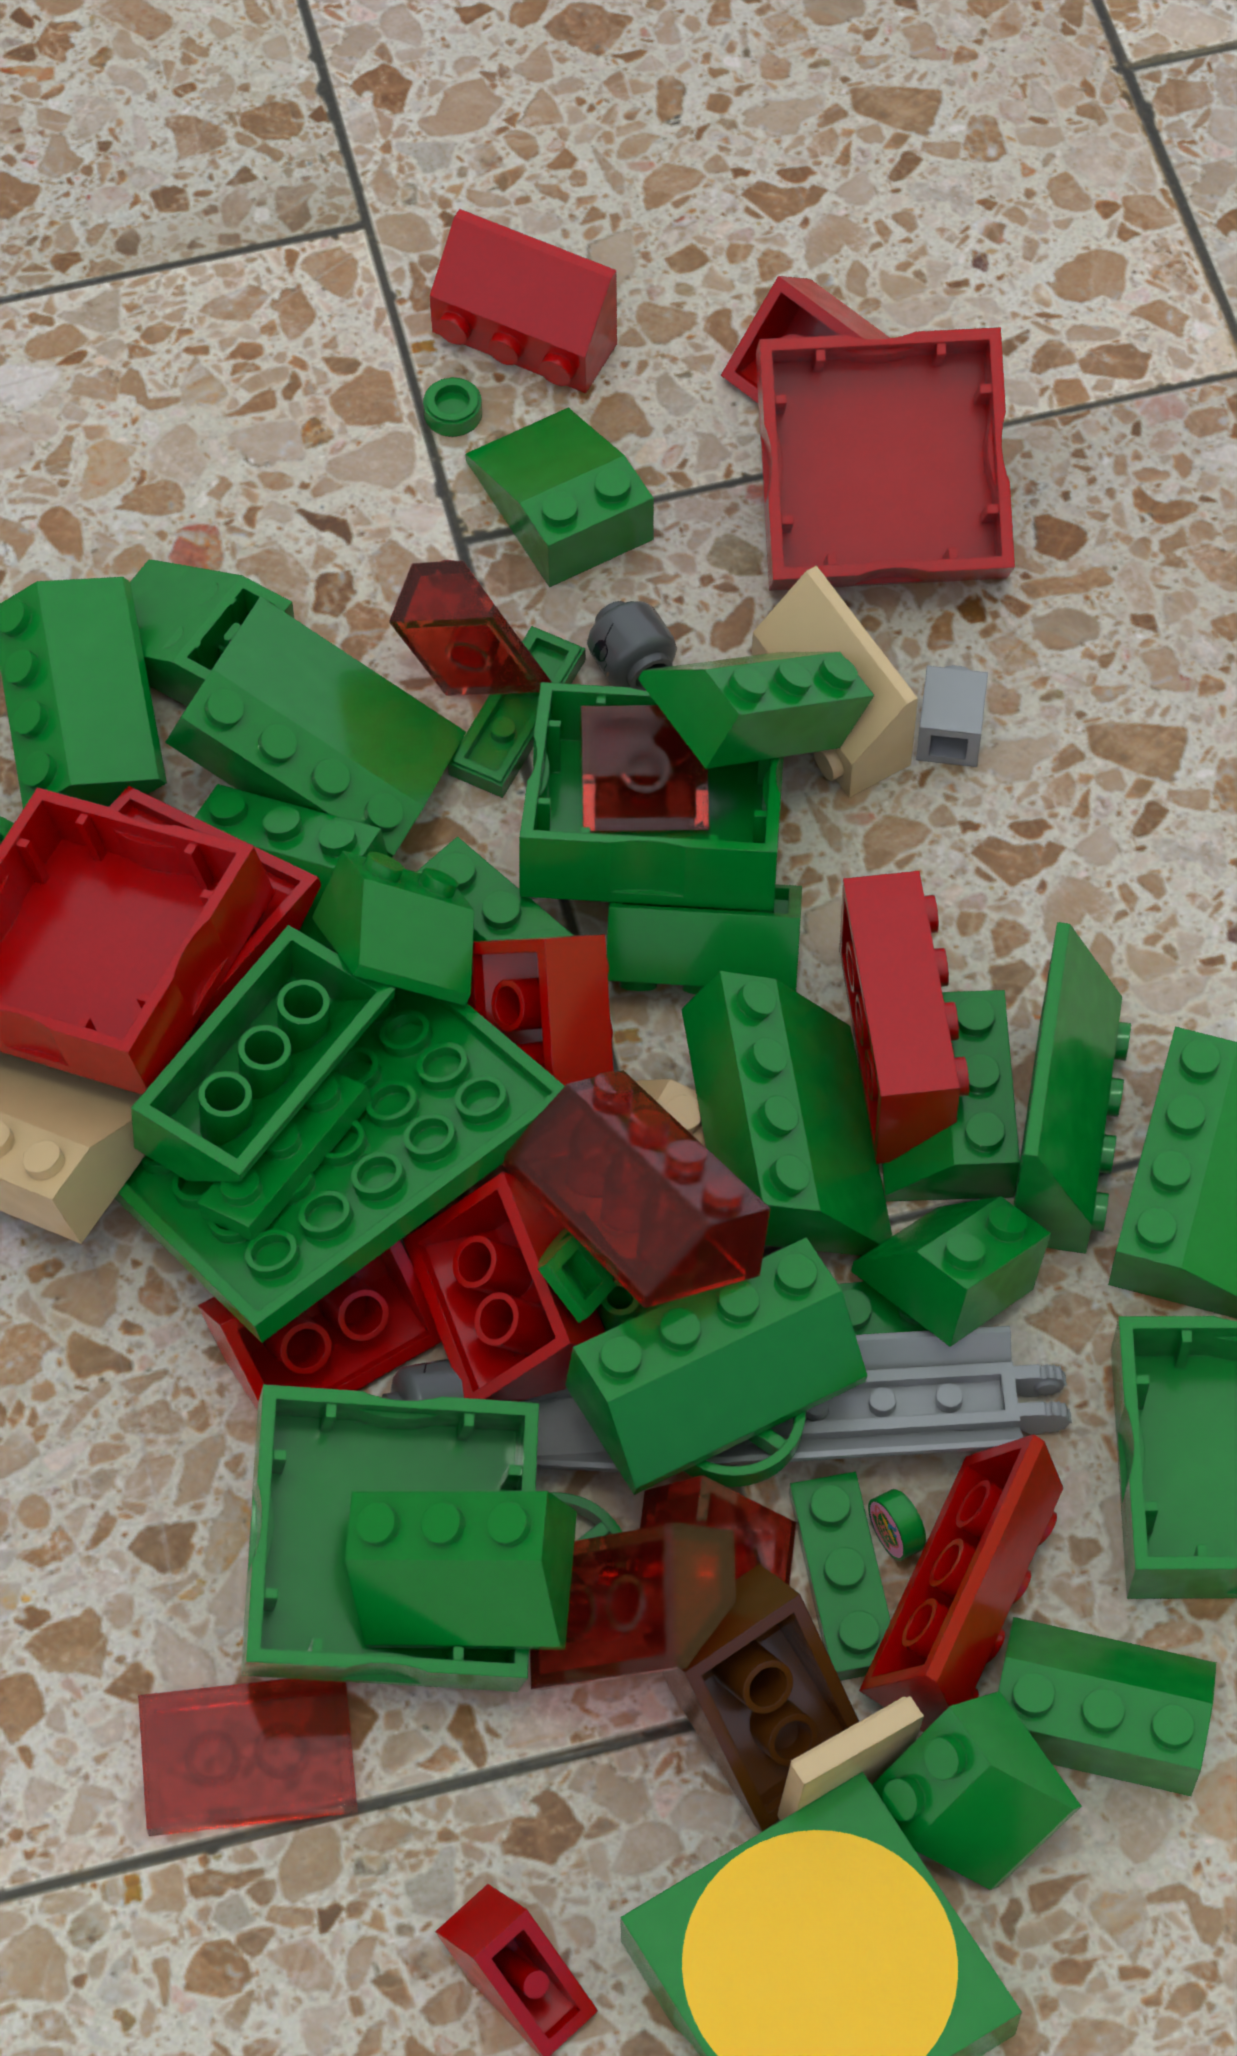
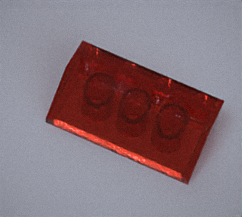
(640, 1191)

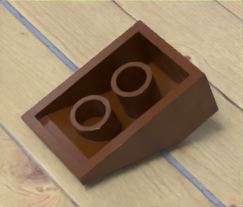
(762, 1692)

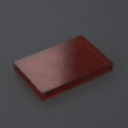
(246, 1755)

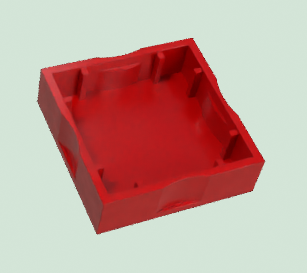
(885, 458)
(115, 936)

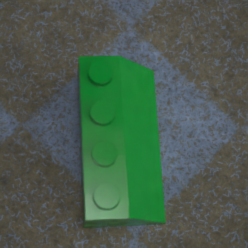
(78, 690)
(255, 1061)
(717, 1367)

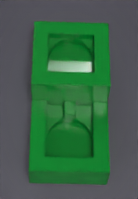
(575, 1275)

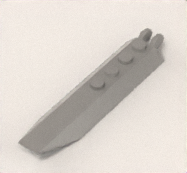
(913, 1402)

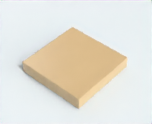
(864, 1747)

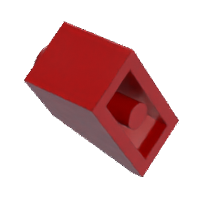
(517, 1969)

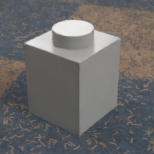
(952, 715)

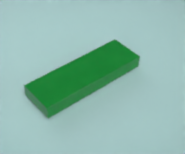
(506, 723)

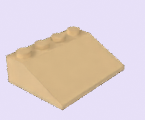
(62, 1146)

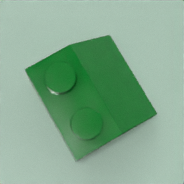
(399, 925)
(958, 1265)
(977, 1791)

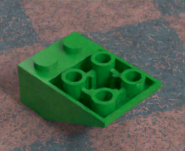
(189, 620)

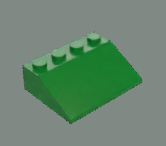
(315, 728)
(1072, 1097)
(787, 1111)
(1183, 1200)

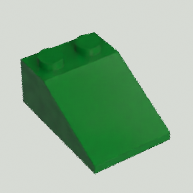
(565, 494)

